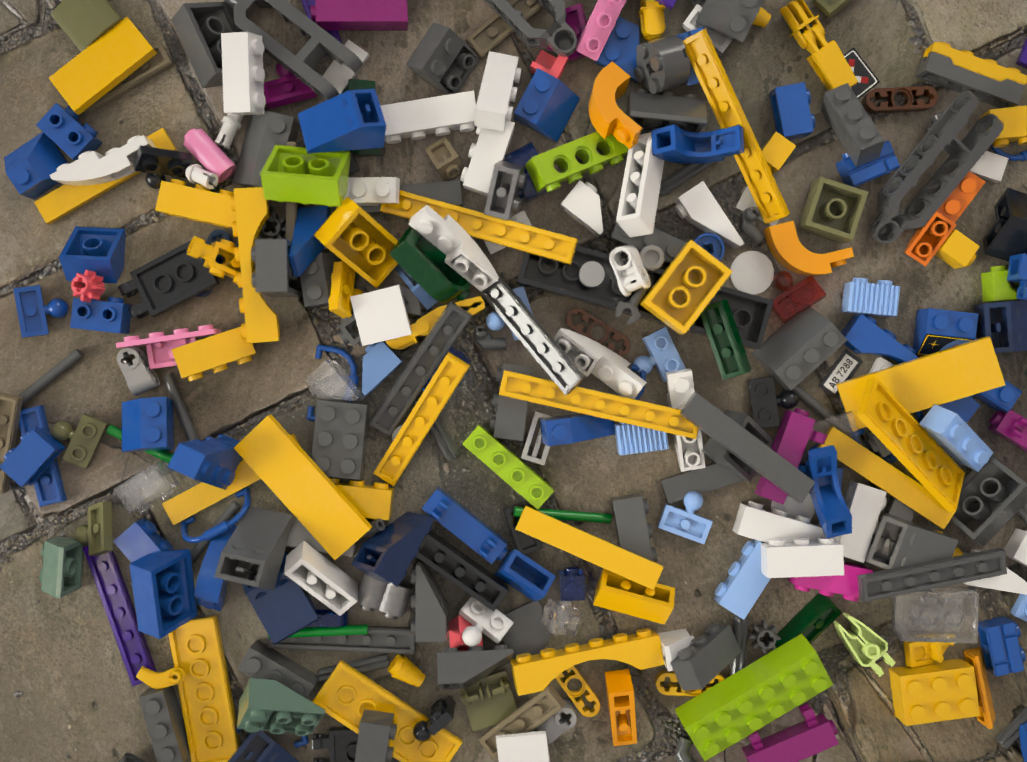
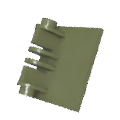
(488, 700)

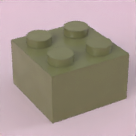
(832, 210)

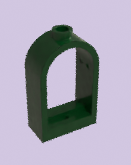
(424, 272)

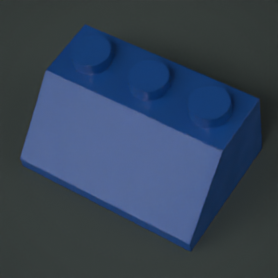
(163, 591)

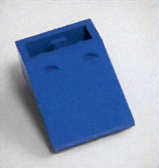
(344, 123)

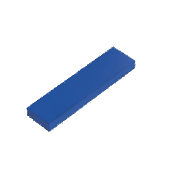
(49, 486)

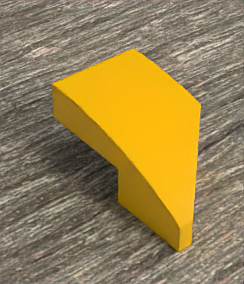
(924, 653)

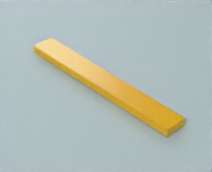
(729, 114)
(491, 228)
(597, 404)

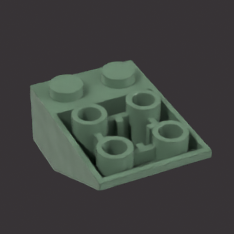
(277, 709)

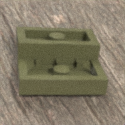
(85, 20)

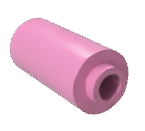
(209, 154)

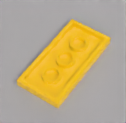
(102, 65)

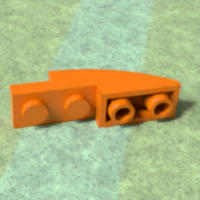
(930, 238)

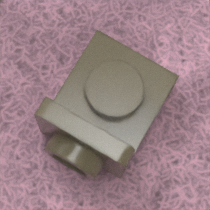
(445, 159)

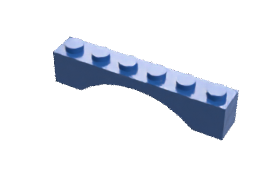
(867, 337)

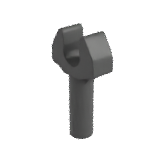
(632, 305)

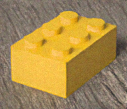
(359, 242)
(686, 287)
(934, 692)

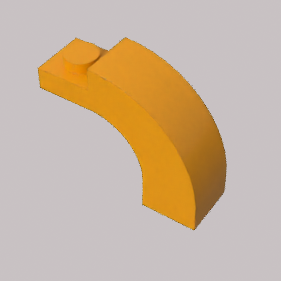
(603, 110)
(791, 254)

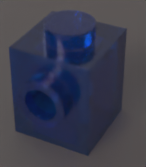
(571, 584)

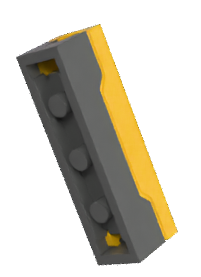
(965, 72)

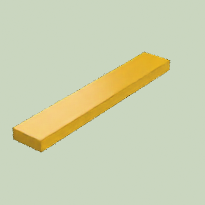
(71, 197)
(421, 418)
(887, 478)
(205, 495)
(589, 547)

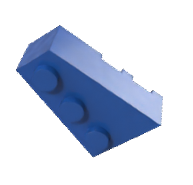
(208, 460)

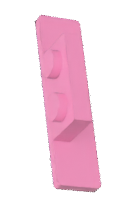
(599, 27)
(160, 346)

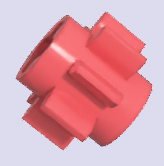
(88, 286)

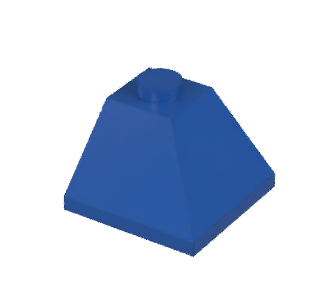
(33, 164)

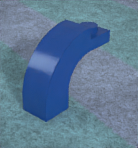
(687, 147)
(826, 492)
(209, 589)

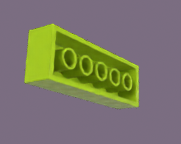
(754, 697)

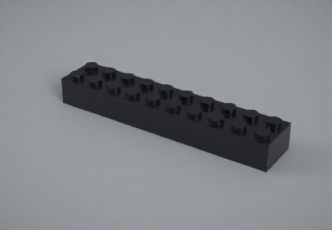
(562, 279)

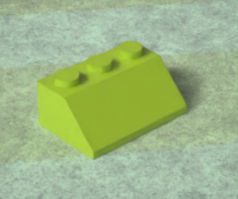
(305, 177)

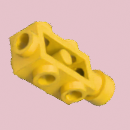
(224, 248)

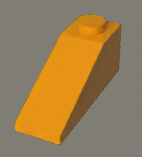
(621, 707)

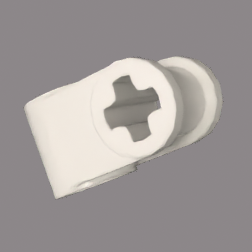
(631, 271)

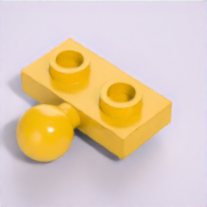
(342, 289)

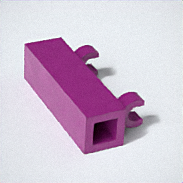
(360, 15)
(1010, 427)
(790, 444)
(794, 742)

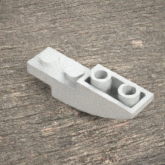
(97, 169)
(373, 190)
(458, 246)
(601, 362)
(688, 450)

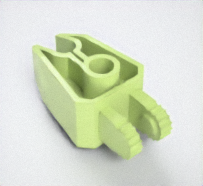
(864, 644)

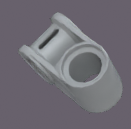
(137, 373)
(559, 723)

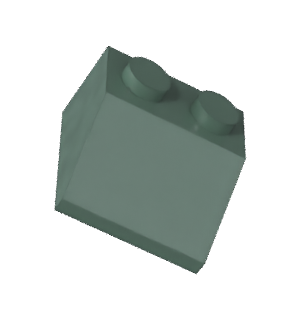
(61, 566)

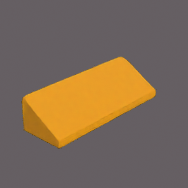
(975, 657)

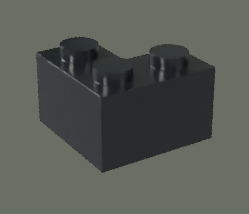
(1009, 231)

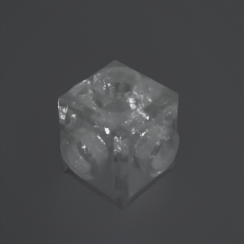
(561, 617)

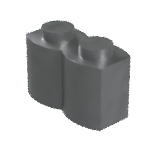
(384, 597)

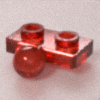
(795, 298)

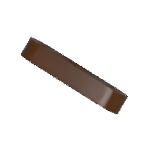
(909, 93)
(585, 317)

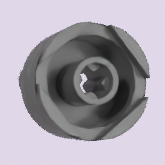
(662, 64)

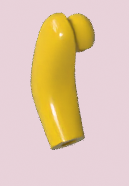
(163, 679)

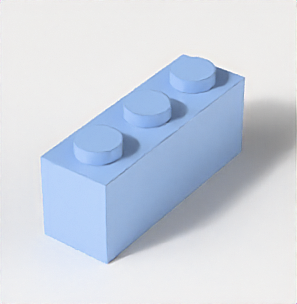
(956, 437)
(744, 581)

